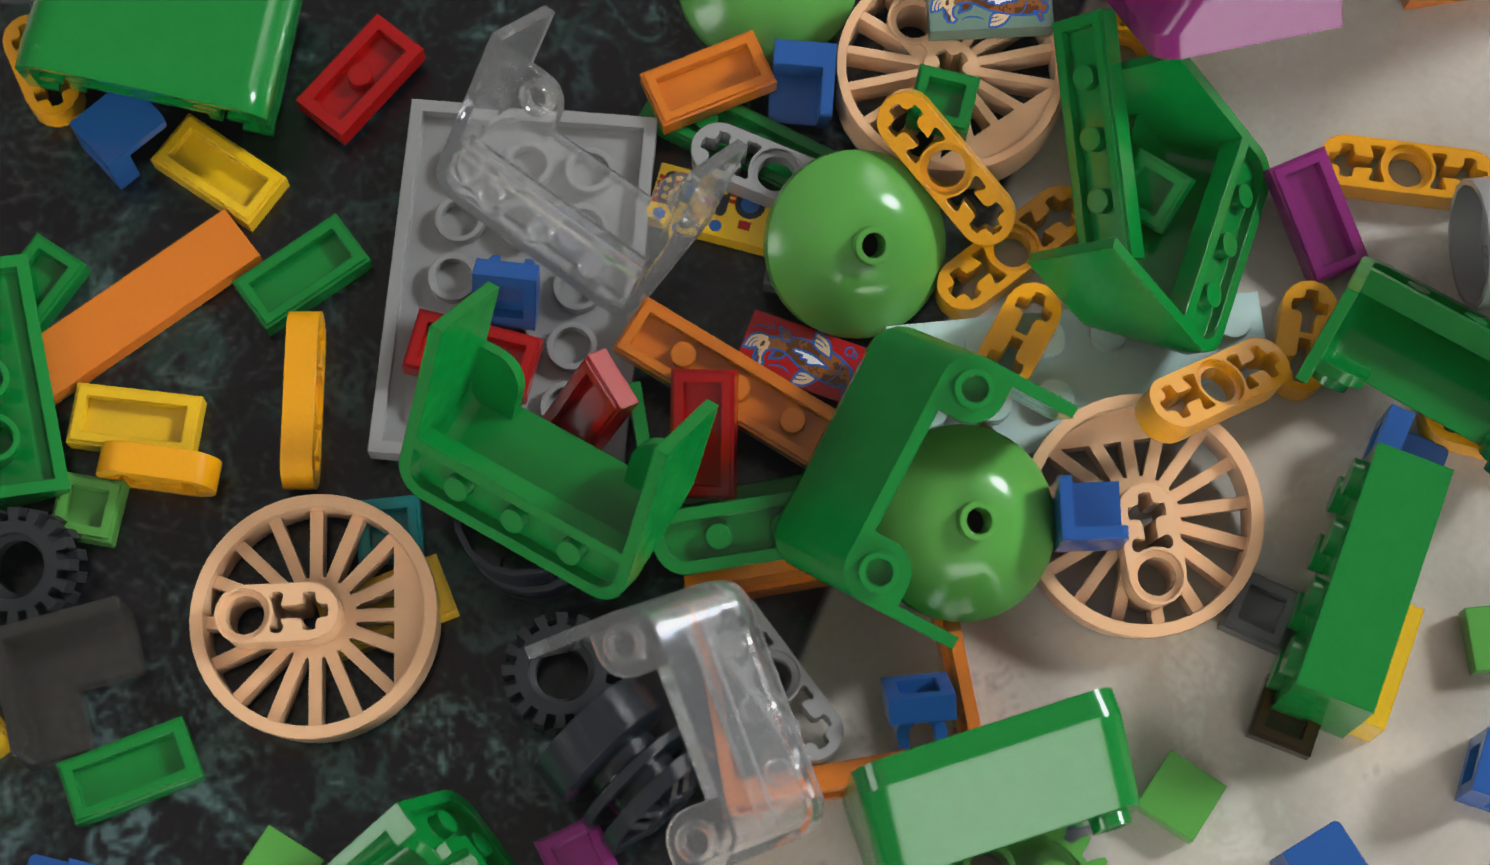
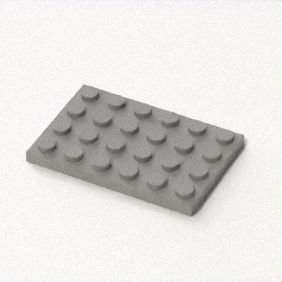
(437, 255)

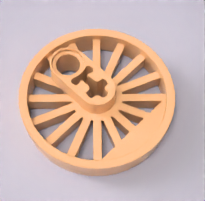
(1002, 143)
(1158, 544)
(287, 604)

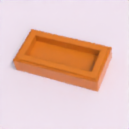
(708, 82)

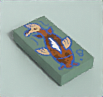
(988, 19)

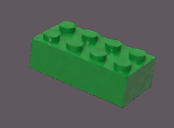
(1359, 590)

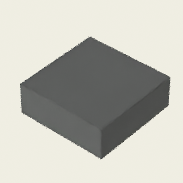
(1260, 613)

